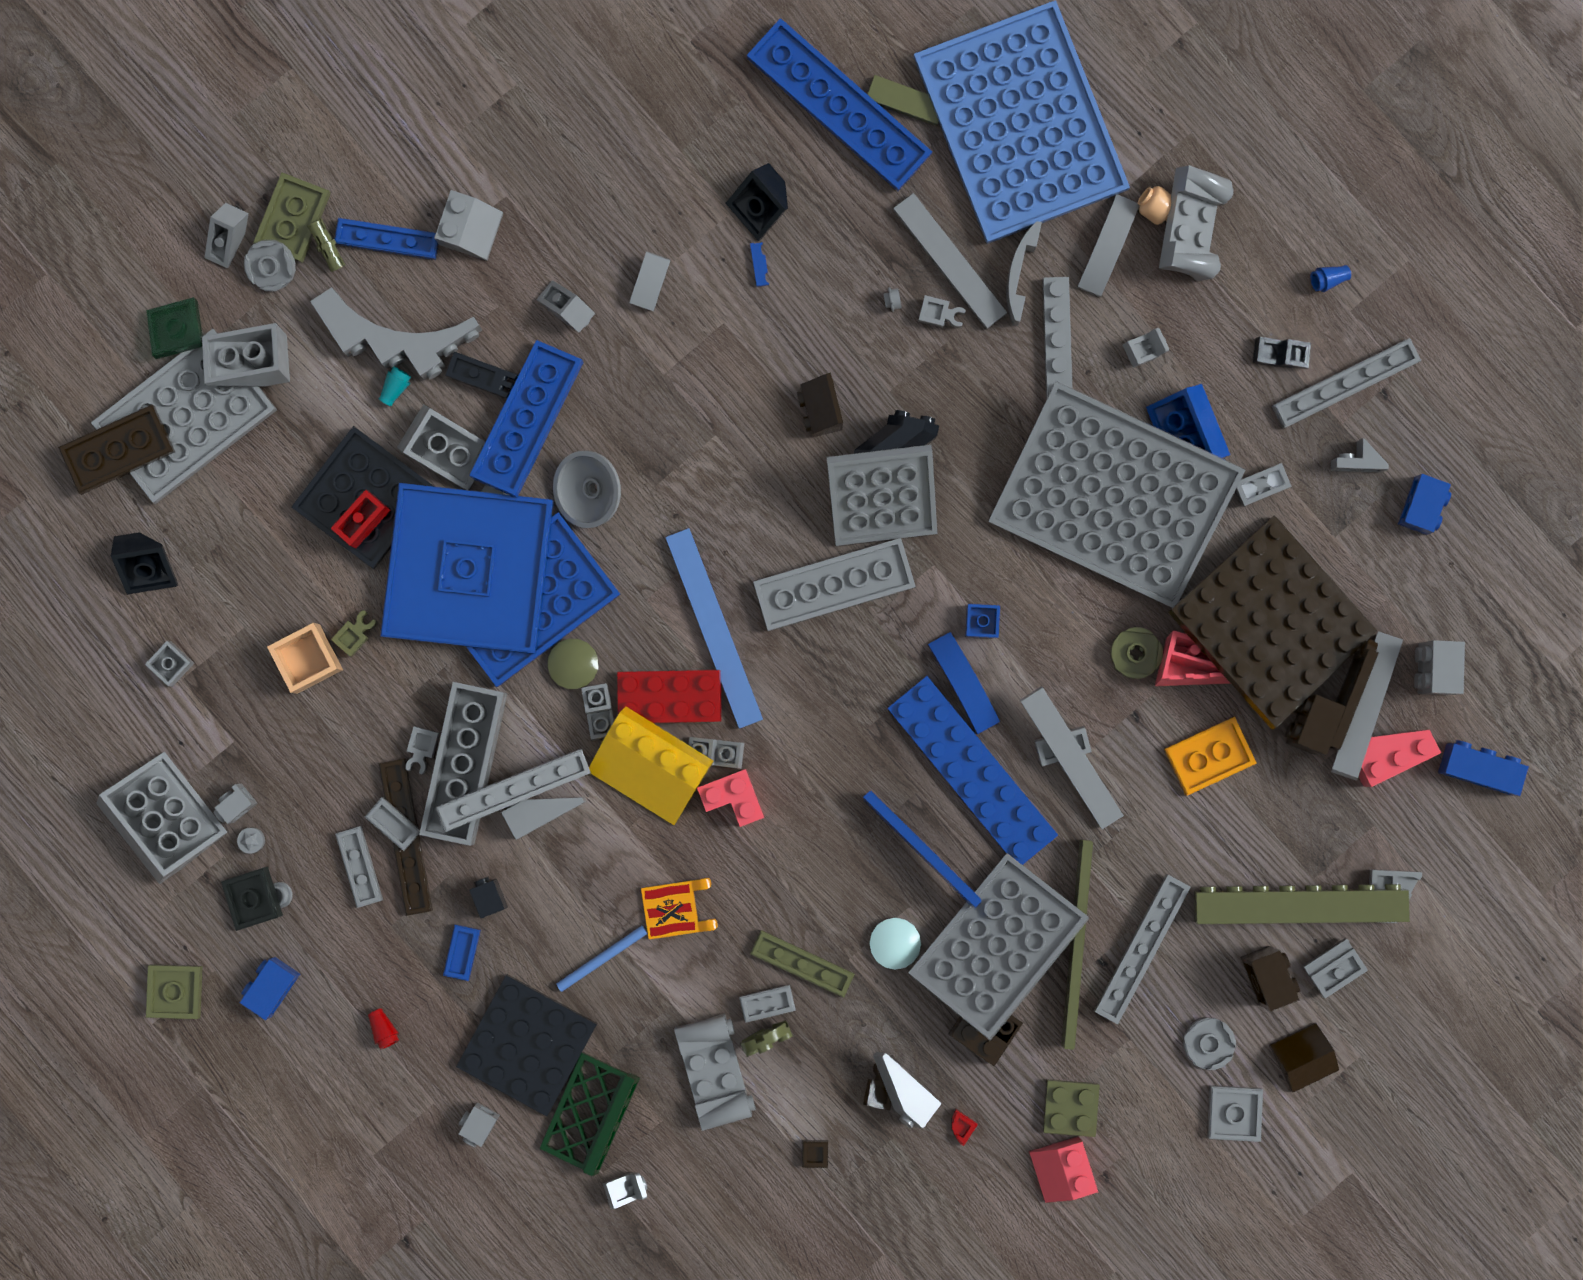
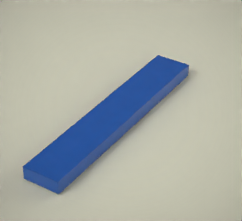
(922, 850)

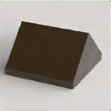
(1305, 1057)

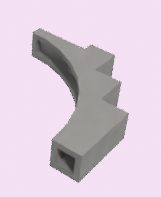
(390, 346)

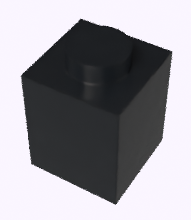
(488, 897)

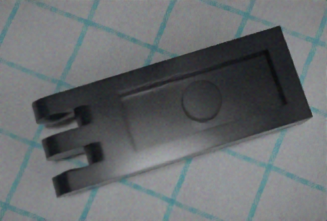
(480, 374)

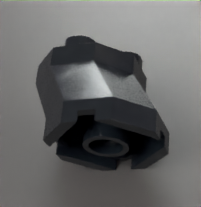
(901, 432)

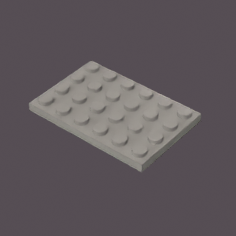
(196, 416)
(1001, 949)

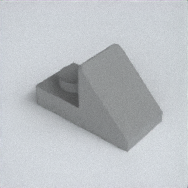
(1366, 460)

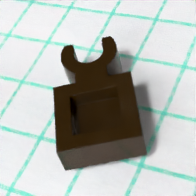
(876, 1093)

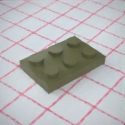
(290, 211)

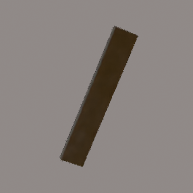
(409, 862)

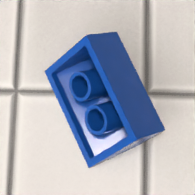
(1190, 418)

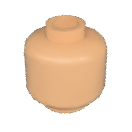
(1155, 204)

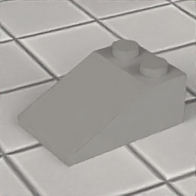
(246, 357)
(442, 446)

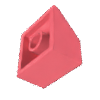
(1063, 1171)

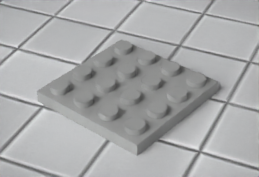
(882, 495)

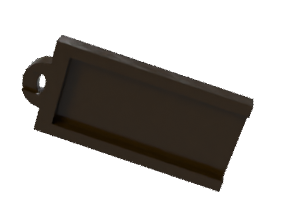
(1354, 687)

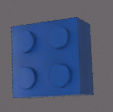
(982, 621)

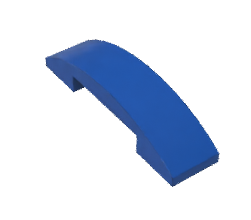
(964, 682)

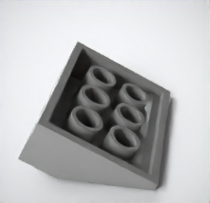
(161, 817)

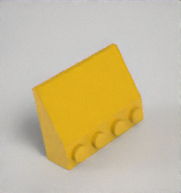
(649, 765)

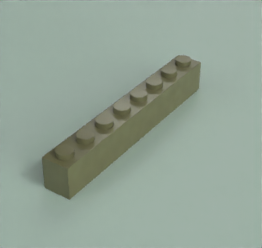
(1301, 906)

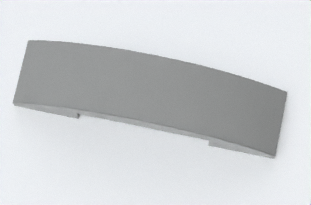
(1108, 245)
(1016, 302)

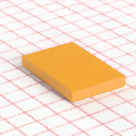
(1210, 756)

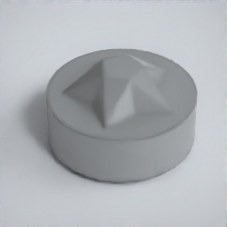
(251, 840)

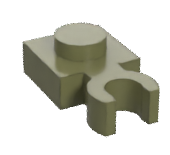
(351, 636)

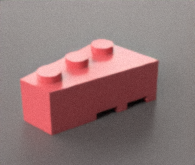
(1186, 664)
(1396, 753)

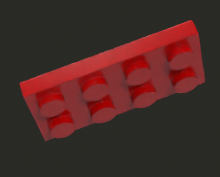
(671, 695)

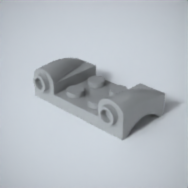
(1192, 222)
(714, 1072)

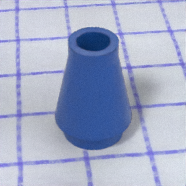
(1328, 277)

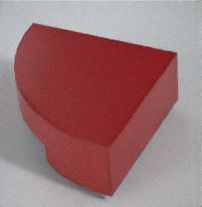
(962, 1126)

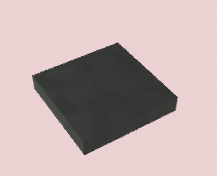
(251, 898)

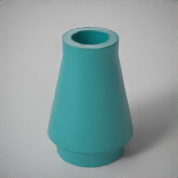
(394, 385)

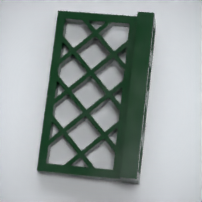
(610, 1123)

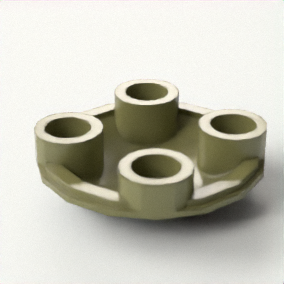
(573, 663)

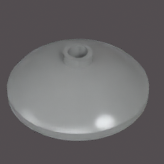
(576, 491)

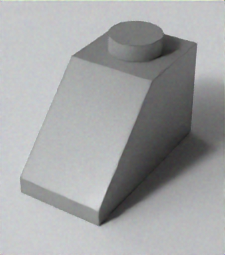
(225, 234)
(566, 306)

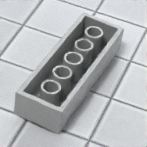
(463, 756)

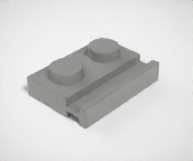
(1334, 968)

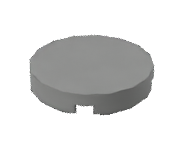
(269, 265)
(1209, 1043)

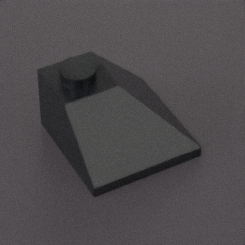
(759, 200)
(141, 563)

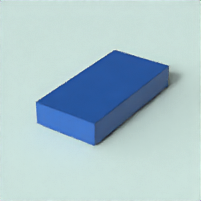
(461, 952)

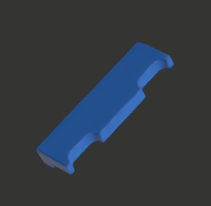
(759, 264)

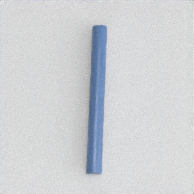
(601, 958)

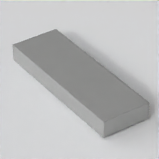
(359, 866)

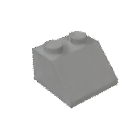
(468, 225)

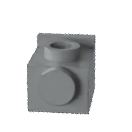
(234, 804)

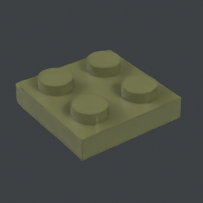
(174, 991)
(1071, 1108)

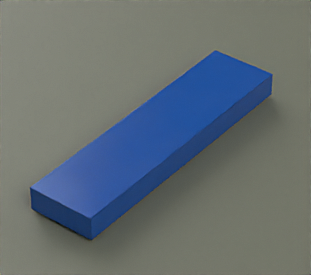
(386, 239)

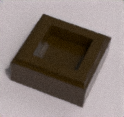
(814, 1153)

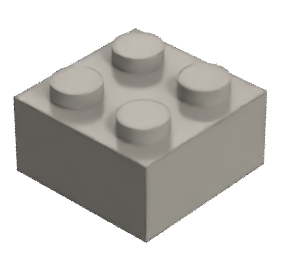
(169, 663)

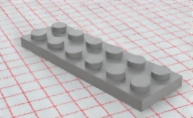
(834, 584)

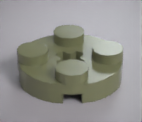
(1147, 643)
(763, 1039)

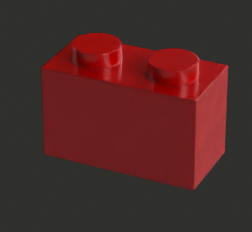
(360, 519)

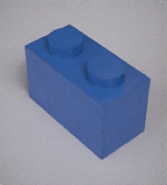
(1425, 504)
(269, 987)

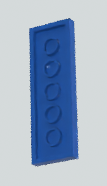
(526, 418)

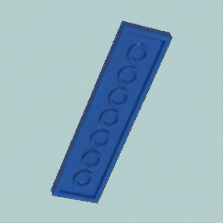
(839, 104)
(972, 771)

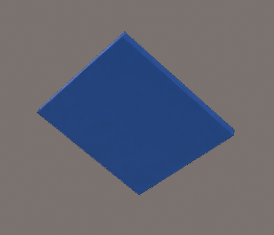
(467, 568)

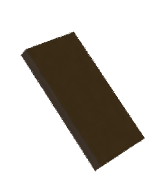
(116, 449)

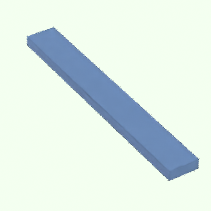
(714, 628)

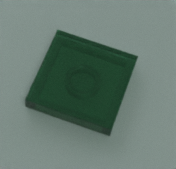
(174, 328)

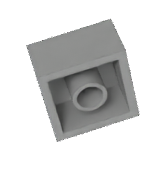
(1440, 667)

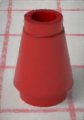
(382, 1029)

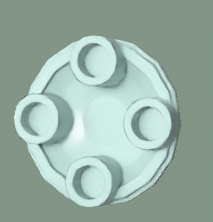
(895, 943)

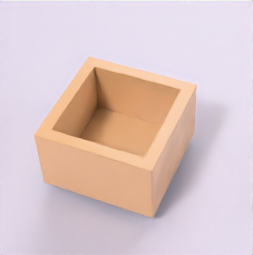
(305, 658)

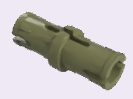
(326, 245)

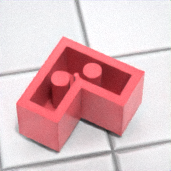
(735, 790)

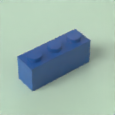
(1483, 768)

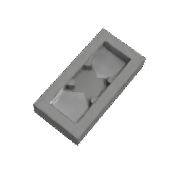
(1262, 485)

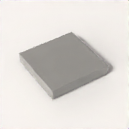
(1235, 1113)

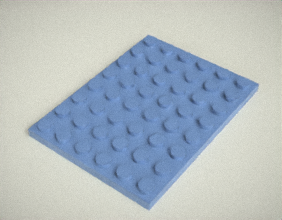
(1021, 121)

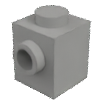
(477, 1125)

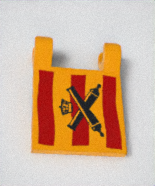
(672, 909)

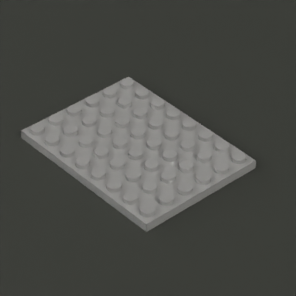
(1116, 494)

